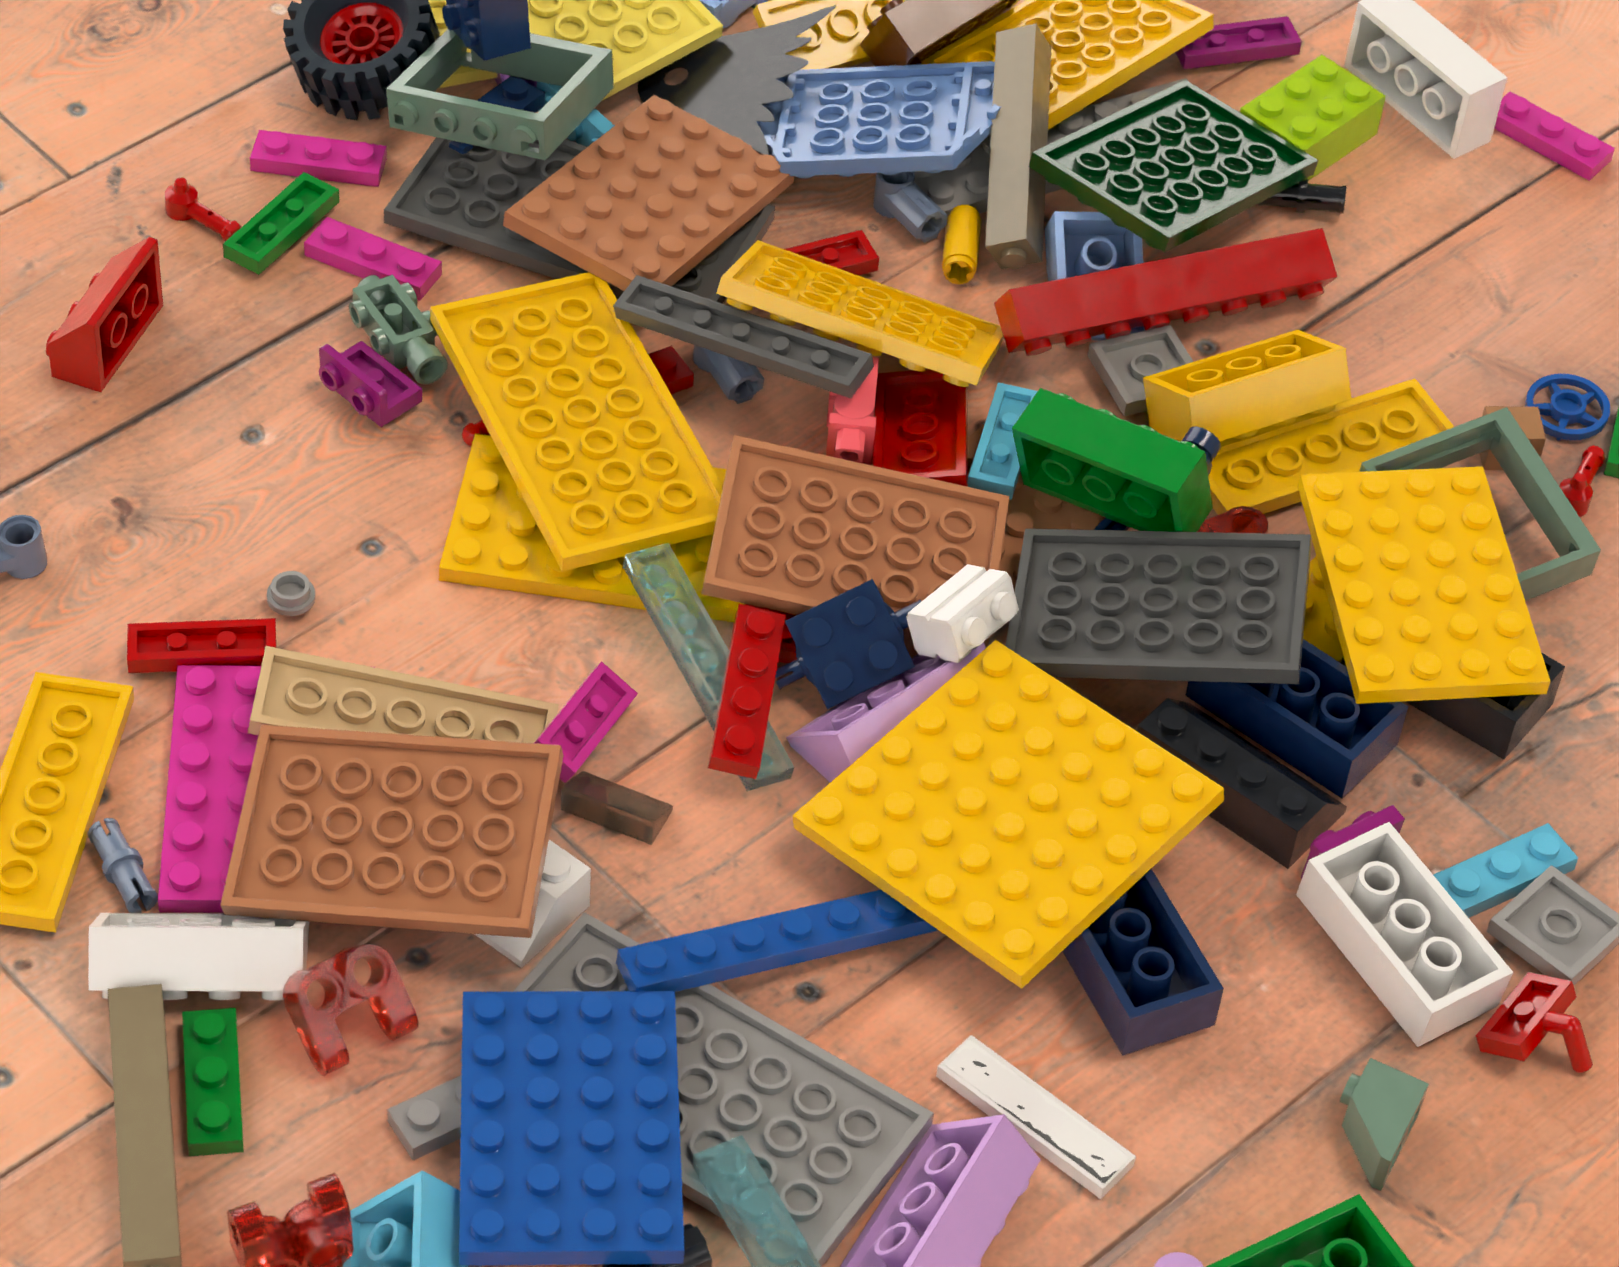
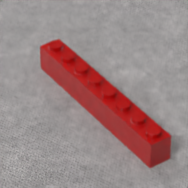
(1165, 291)

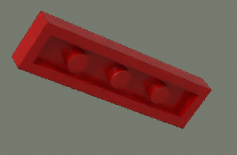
(747, 691)

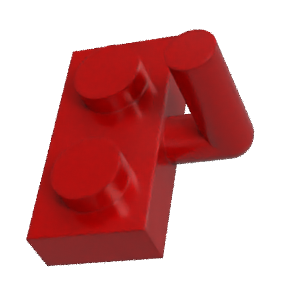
(1529, 1014)

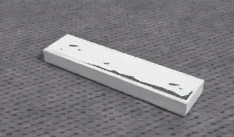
(1037, 1115)

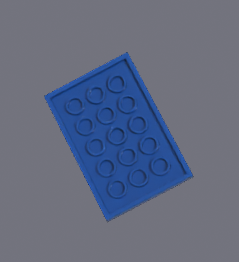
(570, 1129)

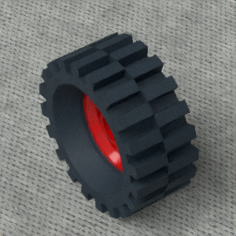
(355, 49)

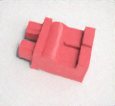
(852, 422)

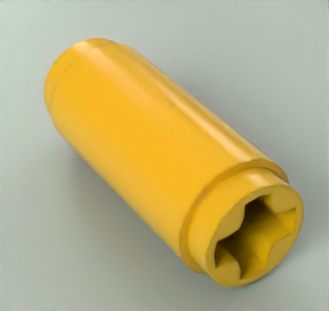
(961, 244)

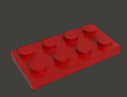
(921, 426)

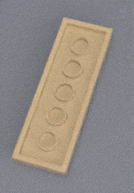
(349, 696)

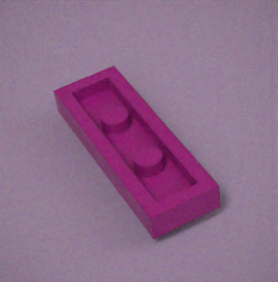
(1242, 43)

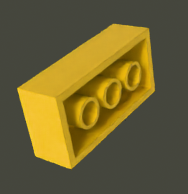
(1249, 387)

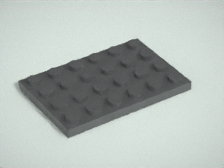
(1162, 605)

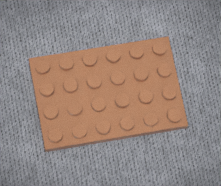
(649, 197)
(816, 525)
(394, 831)

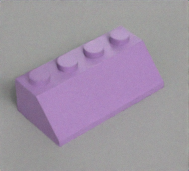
(860, 722)
(948, 1197)

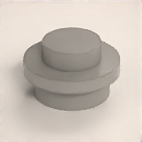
(290, 594)

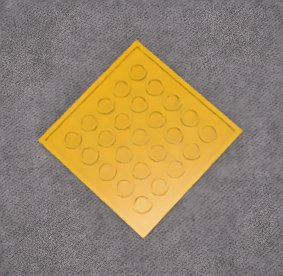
(1008, 812)

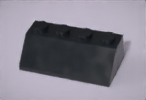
(1261, 796)

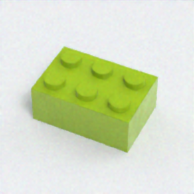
(1320, 111)

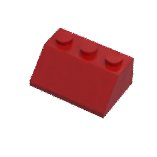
(108, 318)

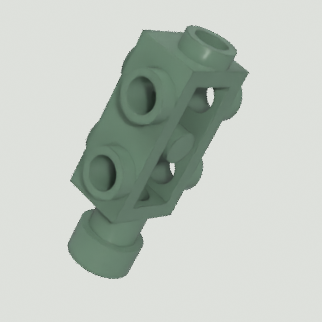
(398, 327)

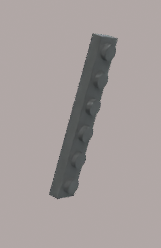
(744, 336)

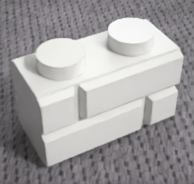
(962, 613)

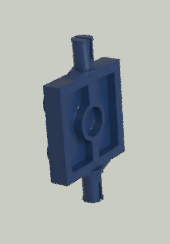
(848, 644)

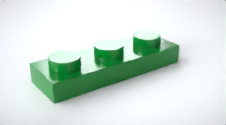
(281, 223)
(212, 1082)

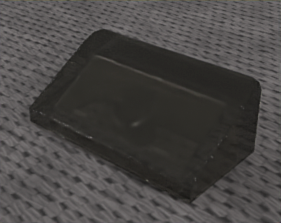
(615, 806)

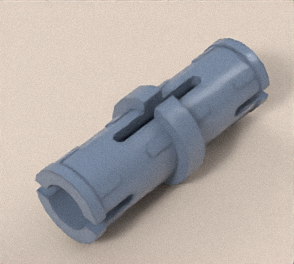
(122, 865)

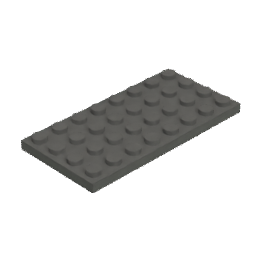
(465, 202)

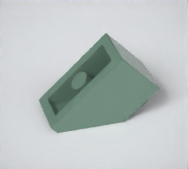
(1380, 1116)

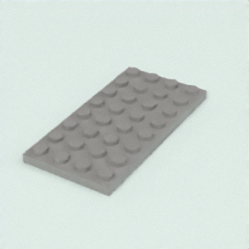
(809, 1118)

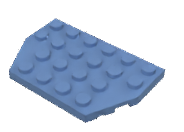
(881, 118)

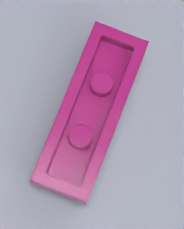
(1552, 136)
(318, 157)
(371, 255)
(587, 717)

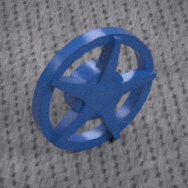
(1569, 406)

